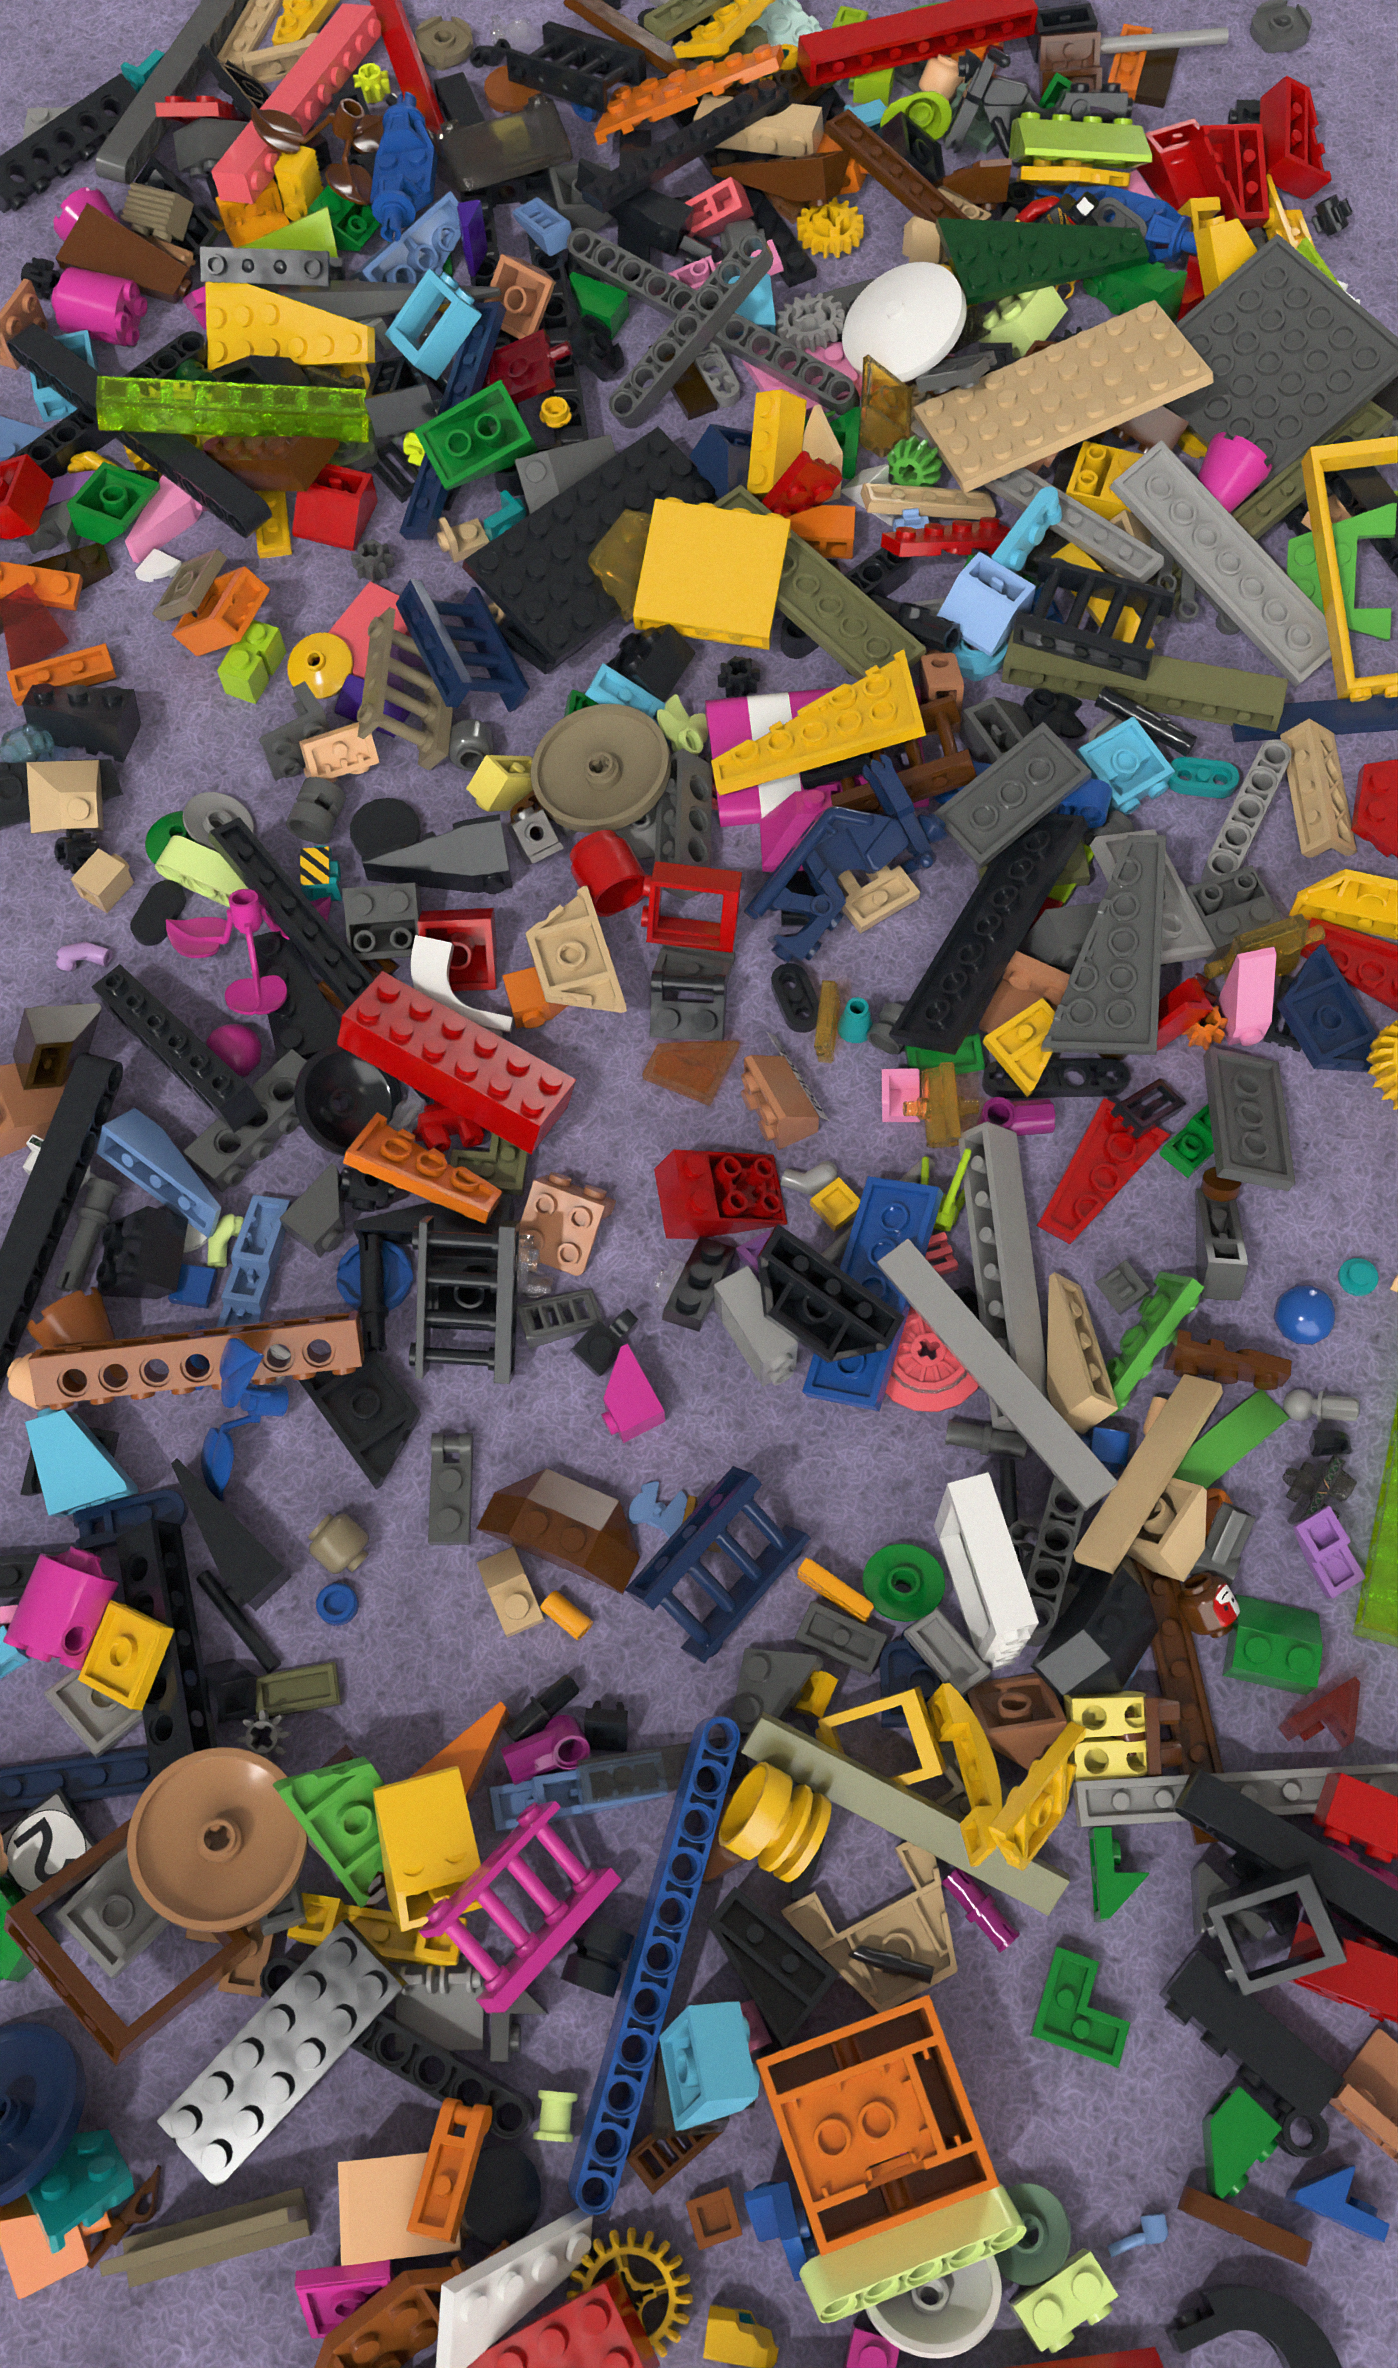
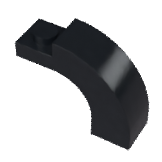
(1244, 2307)

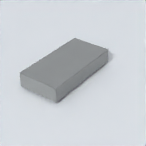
(947, 1652)

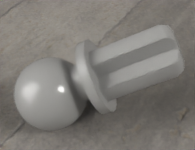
(1302, 1405)

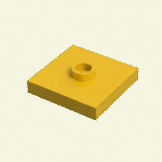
(125, 1655)

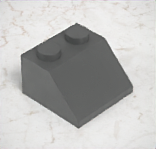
(204, 143)

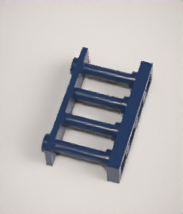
(441, 656)
(682, 1556)

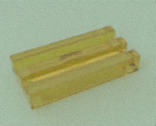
(827, 1021)

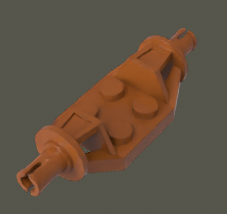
(392, 2322)

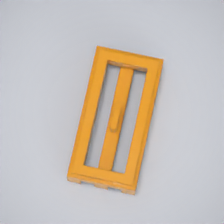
(835, 1591)

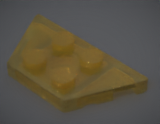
(620, 558)

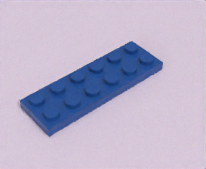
(885, 1218)

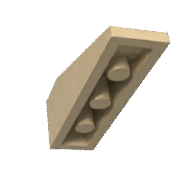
(1075, 1366)

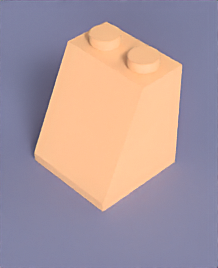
(376, 2210)

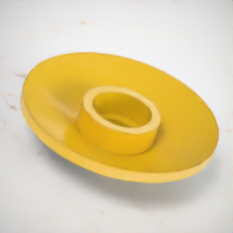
(330, 673)

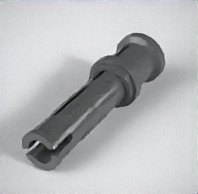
(92, 1219)

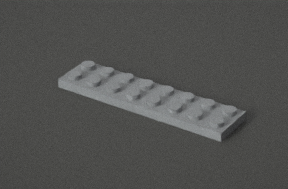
(1226, 562)

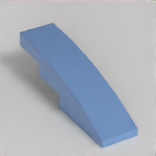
(254, 1262)
(563, 1787)

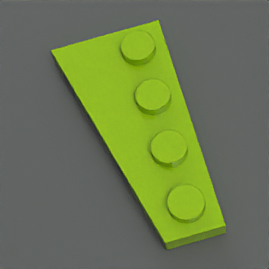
(306, 233)

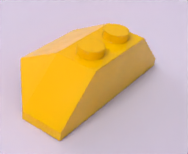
(1352, 902)

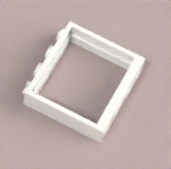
(985, 1571)

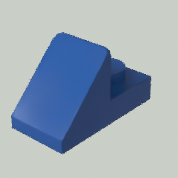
(1327, 2197)

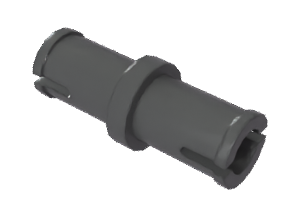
(985, 1439)

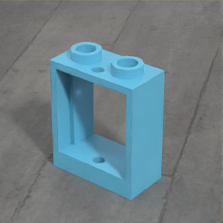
(448, 332)
(49, 402)

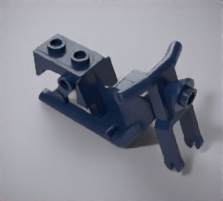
(840, 842)

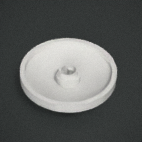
(906, 320)

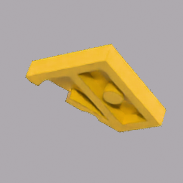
(1019, 1044)

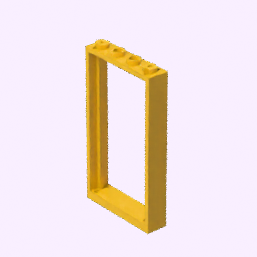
(1314, 464)

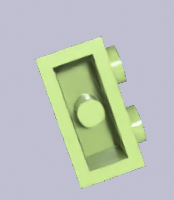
(1064, 2302)

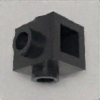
(364, 1197)

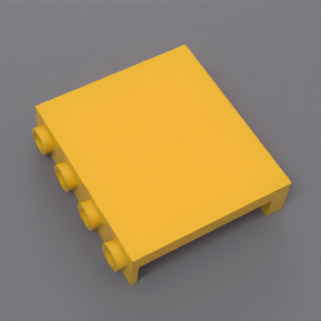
(712, 572)

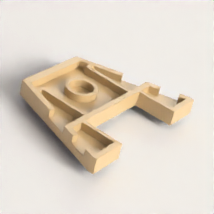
(910, 1926)

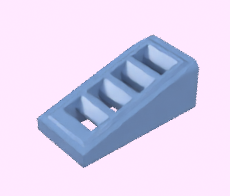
(547, 228)

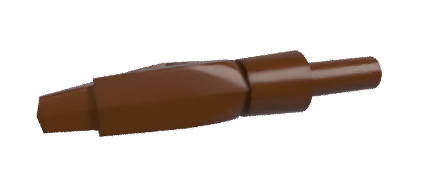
(128, 2216)

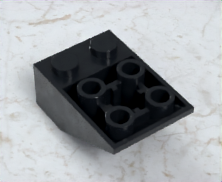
(1061, 17)

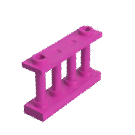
(561, 1917)

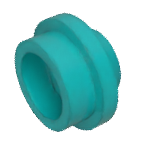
(1358, 1277)

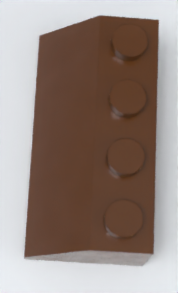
(272, 461)

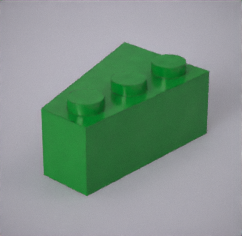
(1138, 285)

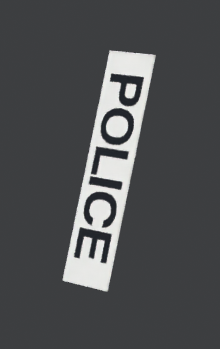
(809, 1094)

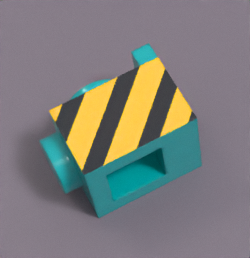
(319, 873)

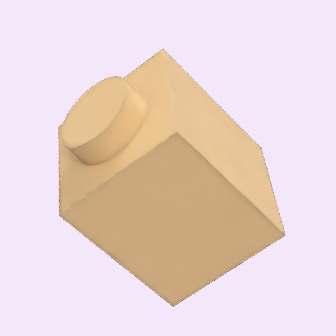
(103, 880)

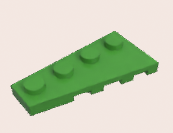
(1156, 1329)

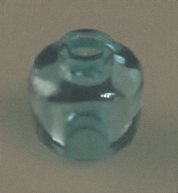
(27, 744)

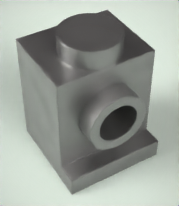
(530, 849)

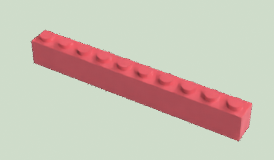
(302, 94)

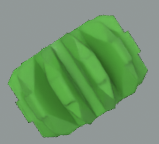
(914, 463)

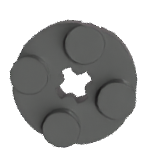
(1292, 28)

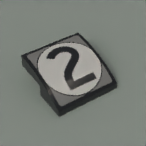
(45, 1842)

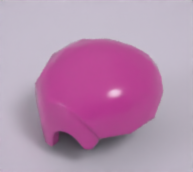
(236, 1047)

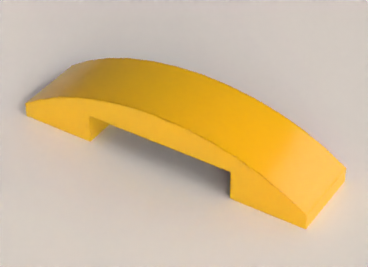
(1096, 607)
(956, 1722)
(378, 1928)

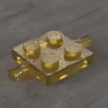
(1285, 936)

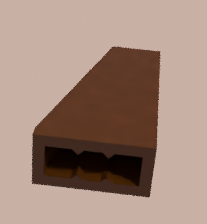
(111, 249)

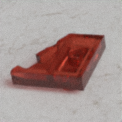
(29, 628)

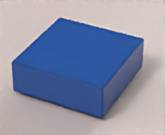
(194, 1286)

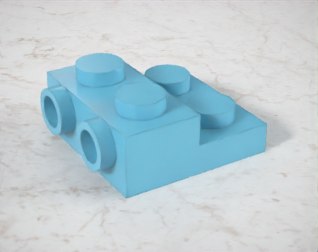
(1129, 764)

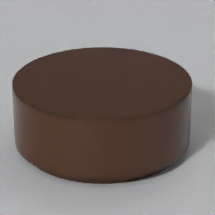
(1219, 1188)

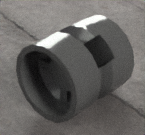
(316, 810)

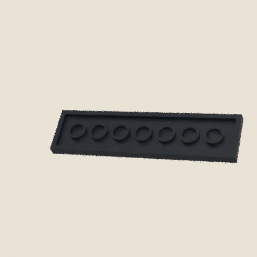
(987, 935)

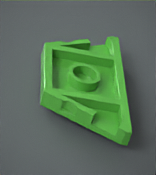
(340, 1819)

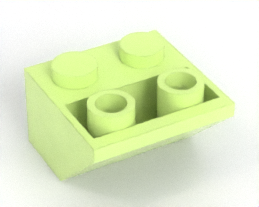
(1024, 319)

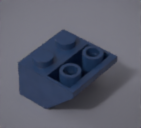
(723, 457)

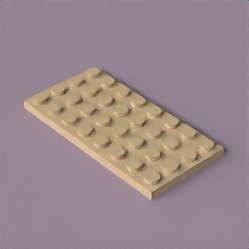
(1062, 395)

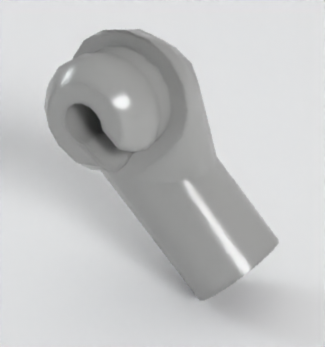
(813, 1180)

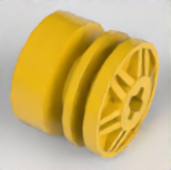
(775, 1822)

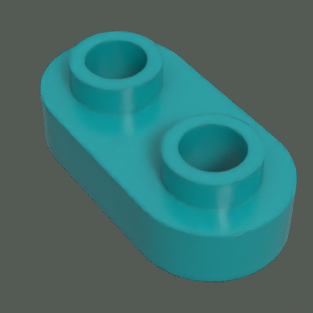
(1202, 776)

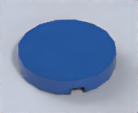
(397, 1276)

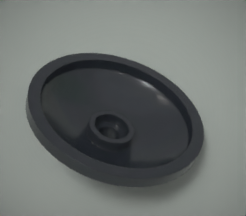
(352, 1081)

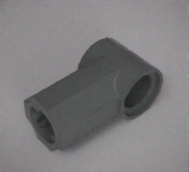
(1225, 1542)

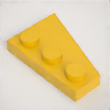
(301, 19)

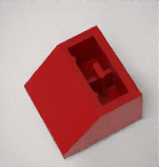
(335, 507)

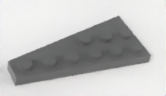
(1116, 978)

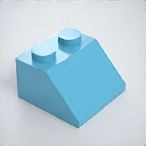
(708, 2063)

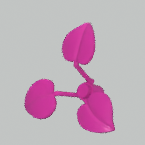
(203, 937)

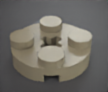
(456, 42)

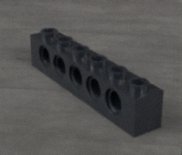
(43, 144)
(178, 1048)
(158, 1585)

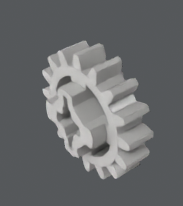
(811, 322)

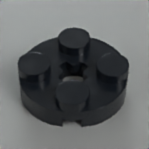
(594, 347)

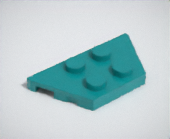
(80, 2186)

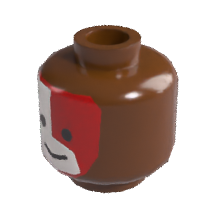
(1208, 1605)

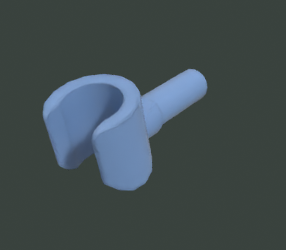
(1154, 2232)

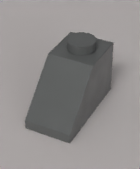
(318, 1214)

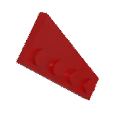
(953, 538)

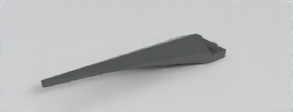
(363, 299)

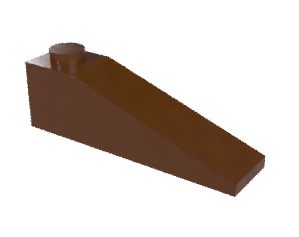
(804, 179)

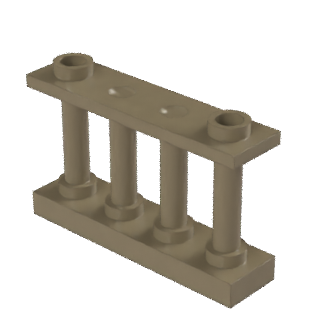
(436, 718)

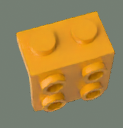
(251, 221)

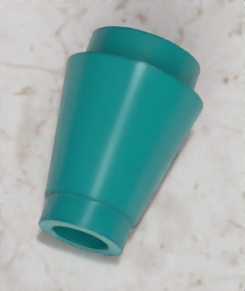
(855, 1021)

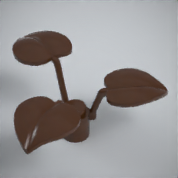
(348, 123)

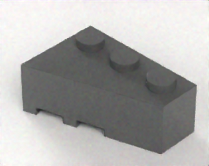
(1060, 935)

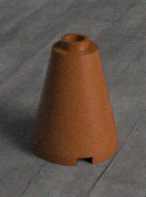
(76, 1321)

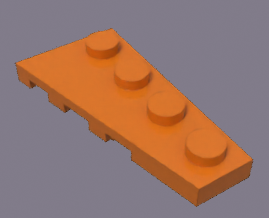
(408, 1166)

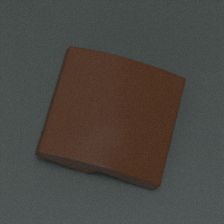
(1071, 55)

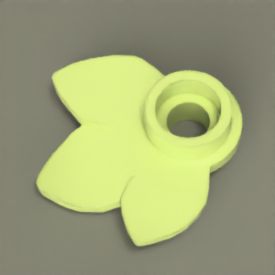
(680, 728)

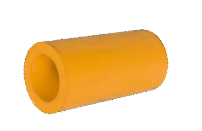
(566, 1615)

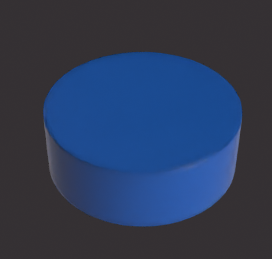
(337, 1604)

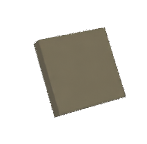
(189, 585)

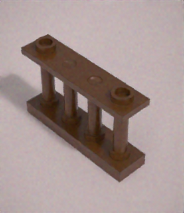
(921, 779)

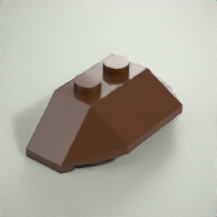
(979, 183)
(565, 1527)

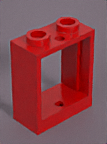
(687, 931)

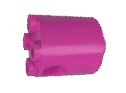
(99, 303)
(62, 1607)

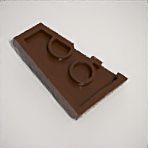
(1225, 1366)

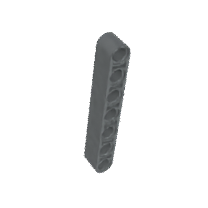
(691, 316)

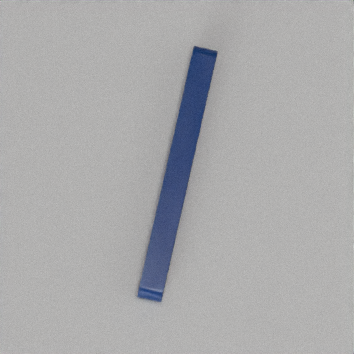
(659, 1980)

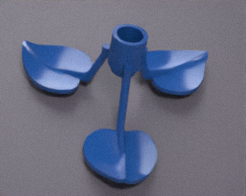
(236, 1370)

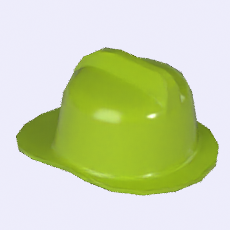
(925, 108)

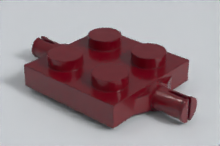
(526, 365)

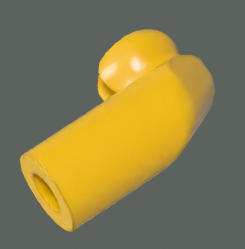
(86, 462)

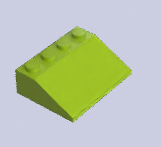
(1089, 141)

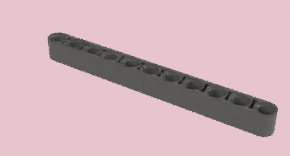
(175, 75)
(746, 347)

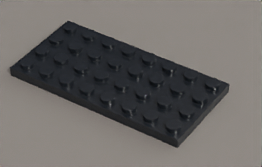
(541, 563)

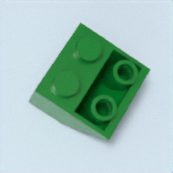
(350, 222)

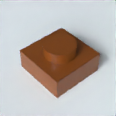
(713, 2218)

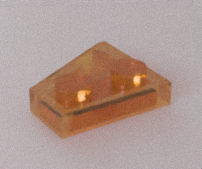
(691, 1067)

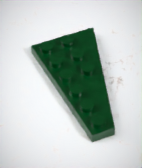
(1020, 257)

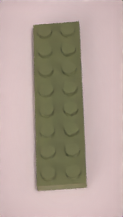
(831, 606)

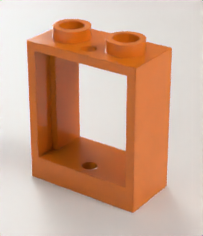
(222, 613)

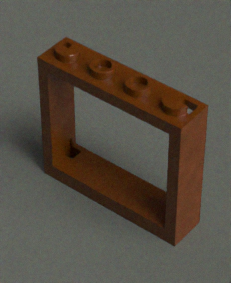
(72, 1985)

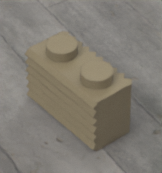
(157, 212)

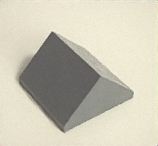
(569, 198)

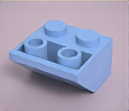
(987, 602)

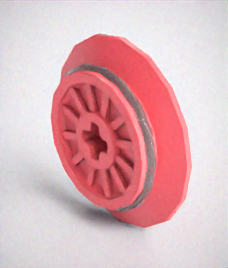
(924, 1382)

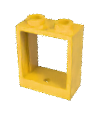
(919, 1724)

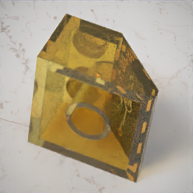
(884, 408)

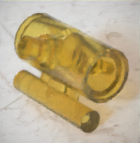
(940, 1106)

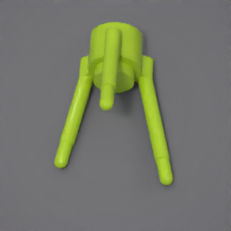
(949, 1206)

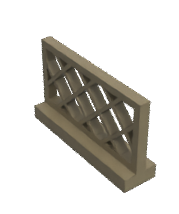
(212, 2238)

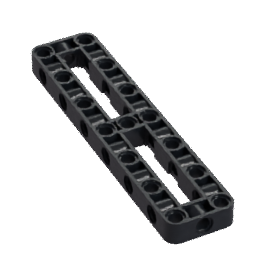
(557, 313)

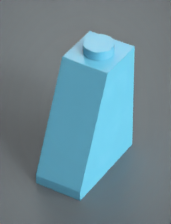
(74, 1464)

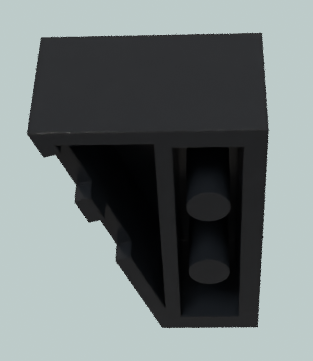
(397, 398)
(86, 716)

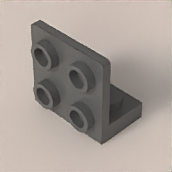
(282, 744)

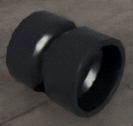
(597, 1957)

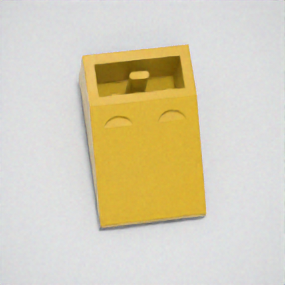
(424, 1843)

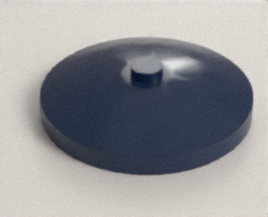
(38, 2104)

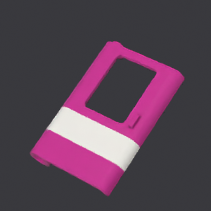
(748, 718)

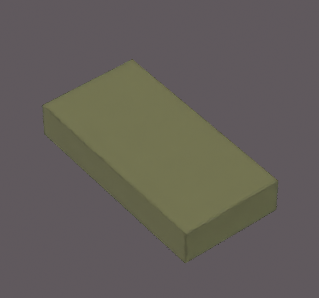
(298, 1690)

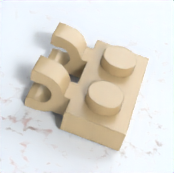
(877, 900)

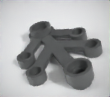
(1187, 590)

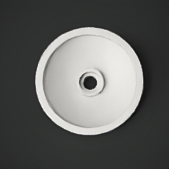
(958, 2321)

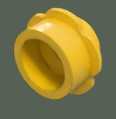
(555, 412)

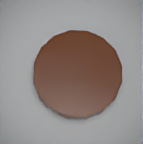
(506, 95)

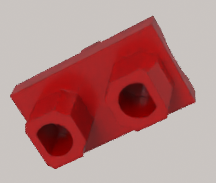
(440, 1123)

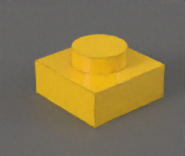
(835, 1204)
(816, 1694)

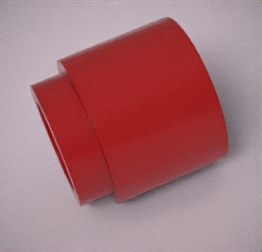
(609, 872)

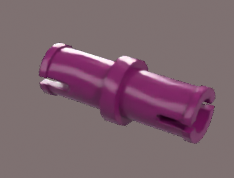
(980, 1908)

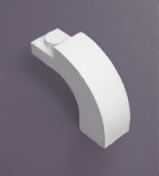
(431, 977)

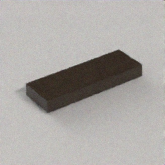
(1156, 77)
(692, 392)

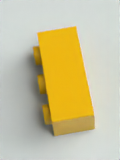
(775, 438)

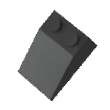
(555, 470)

